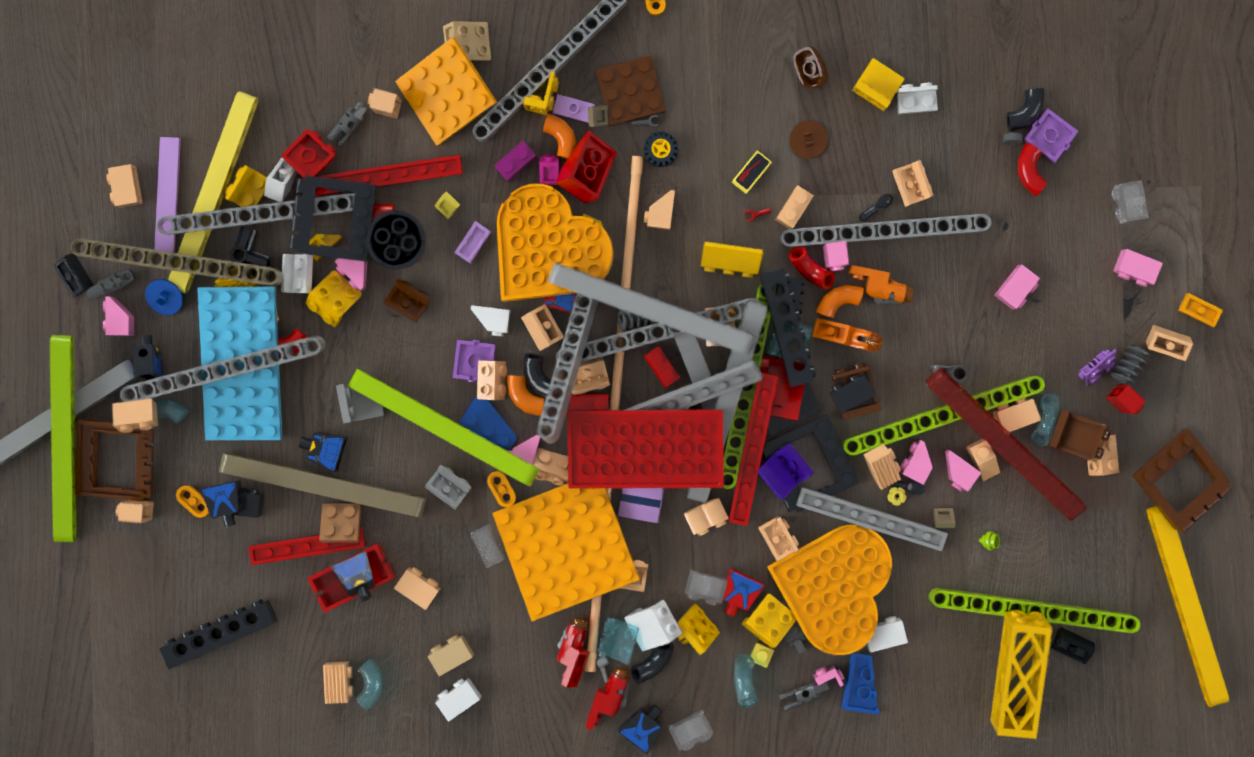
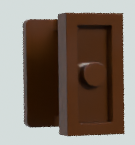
(866, 407)
(1080, 436)

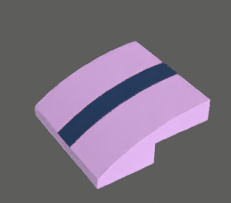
(641, 503)

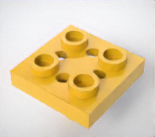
(697, 629)

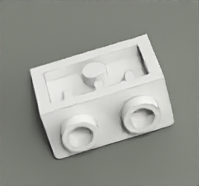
(917, 99)
(297, 273)

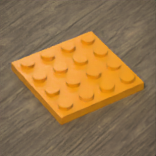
(446, 91)

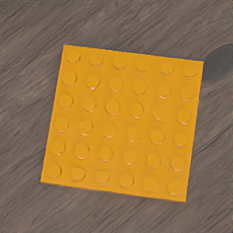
(565, 548)

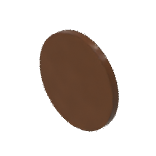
(808, 139)

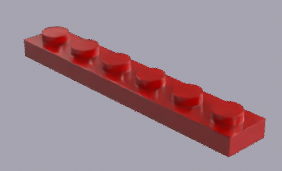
(298, 548)

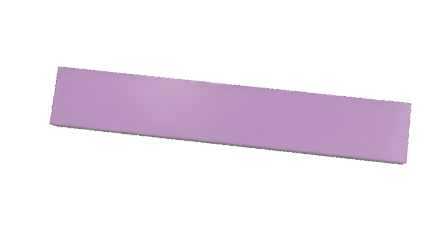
(167, 190)

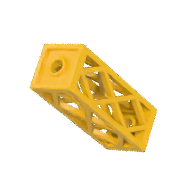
(1010, 724)

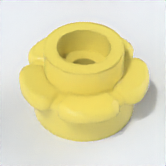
(896, 501)

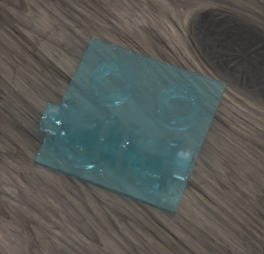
(618, 640)

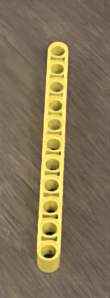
(216, 182)

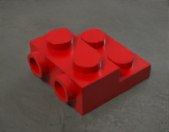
(309, 154)

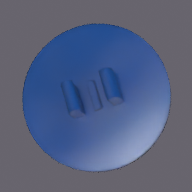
(164, 296)

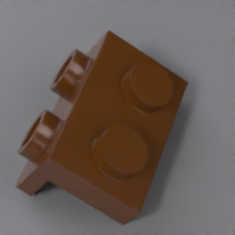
(407, 300)

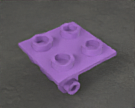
(1104, 362)

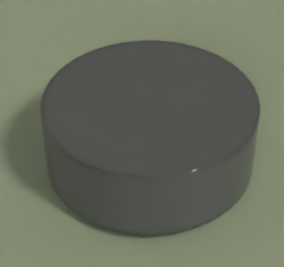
(1012, 138)

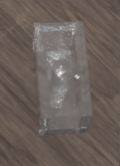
(1130, 201)
(487, 545)
(705, 587)
(691, 730)

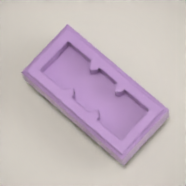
(572, 108)
(472, 242)

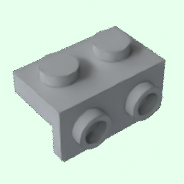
(448, 486)

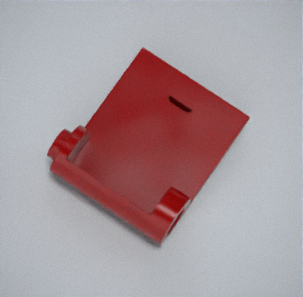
(785, 397)

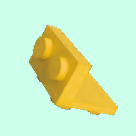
(332, 298)

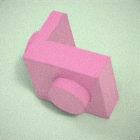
(825, 674)

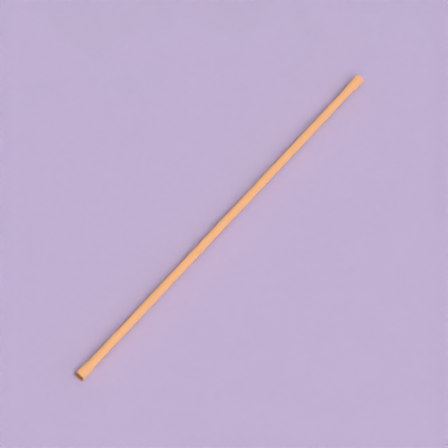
(636, 172)

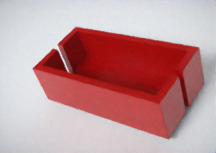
(334, 593)

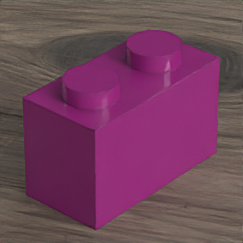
(515, 161)

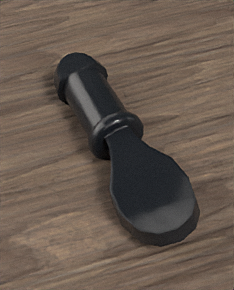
(883, 202)
(914, 487)

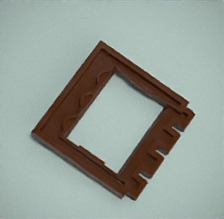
(88, 459)
(1164, 461)

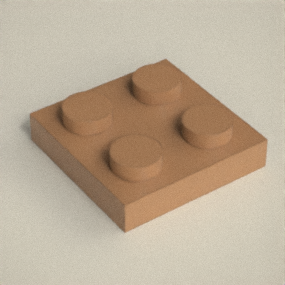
(340, 523)

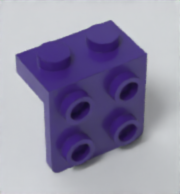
(785, 471)

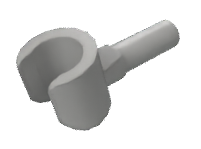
(601, 662)

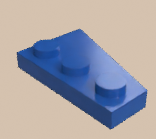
(486, 421)
(859, 686)

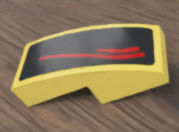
(751, 172)

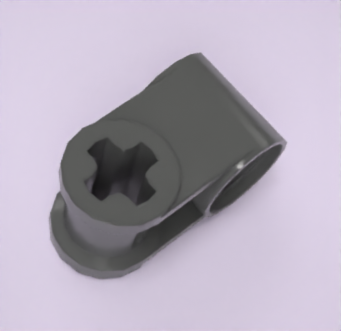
(951, 369)

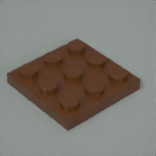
(630, 90)

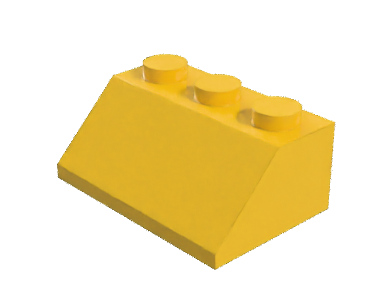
(731, 259)

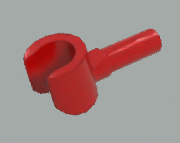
(757, 213)

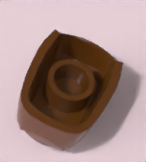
(810, 67)

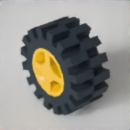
(663, 143)

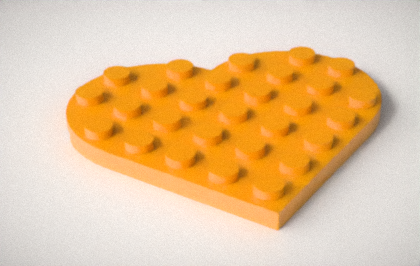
(540, 230)
(834, 586)

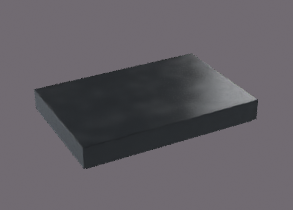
(808, 407)

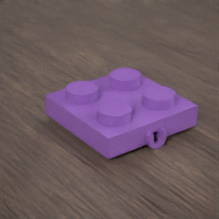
(1051, 135)
(468, 356)

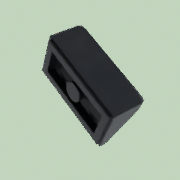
(73, 274)
(1073, 645)

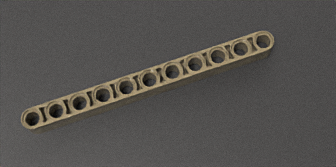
(168, 259)
(322, 484)

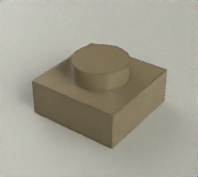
(598, 115)
(944, 518)

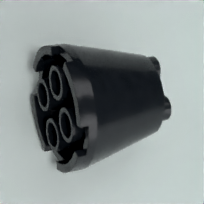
(384, 236)

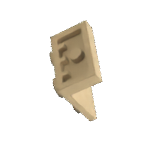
(472, 38)

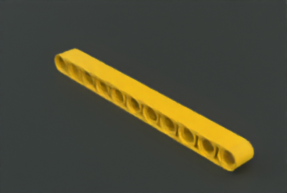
(1188, 609)

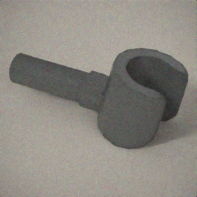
(646, 122)

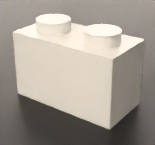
(888, 634)
(457, 699)

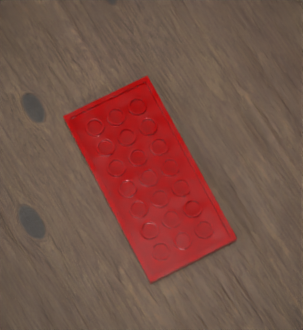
(645, 448)

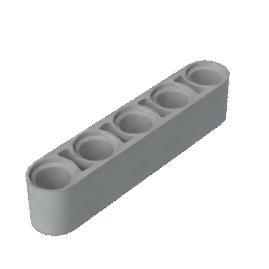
(694, 362)

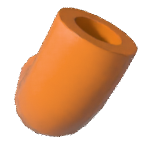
(563, 134)
(837, 297)
(522, 398)

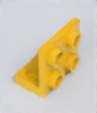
(878, 84)
(535, 103)
(247, 188)
(770, 621)

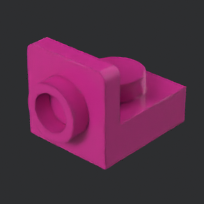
(549, 169)

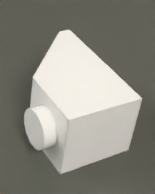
(280, 181)
(493, 319)

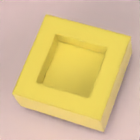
(447, 205)
(762, 654)

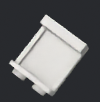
(655, 625)

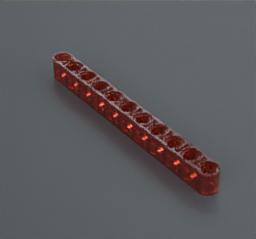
(1005, 444)

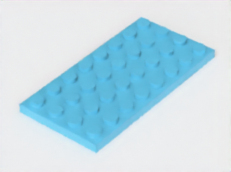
(232, 325)

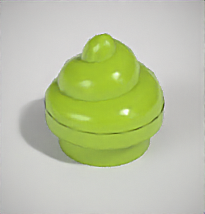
(990, 540)

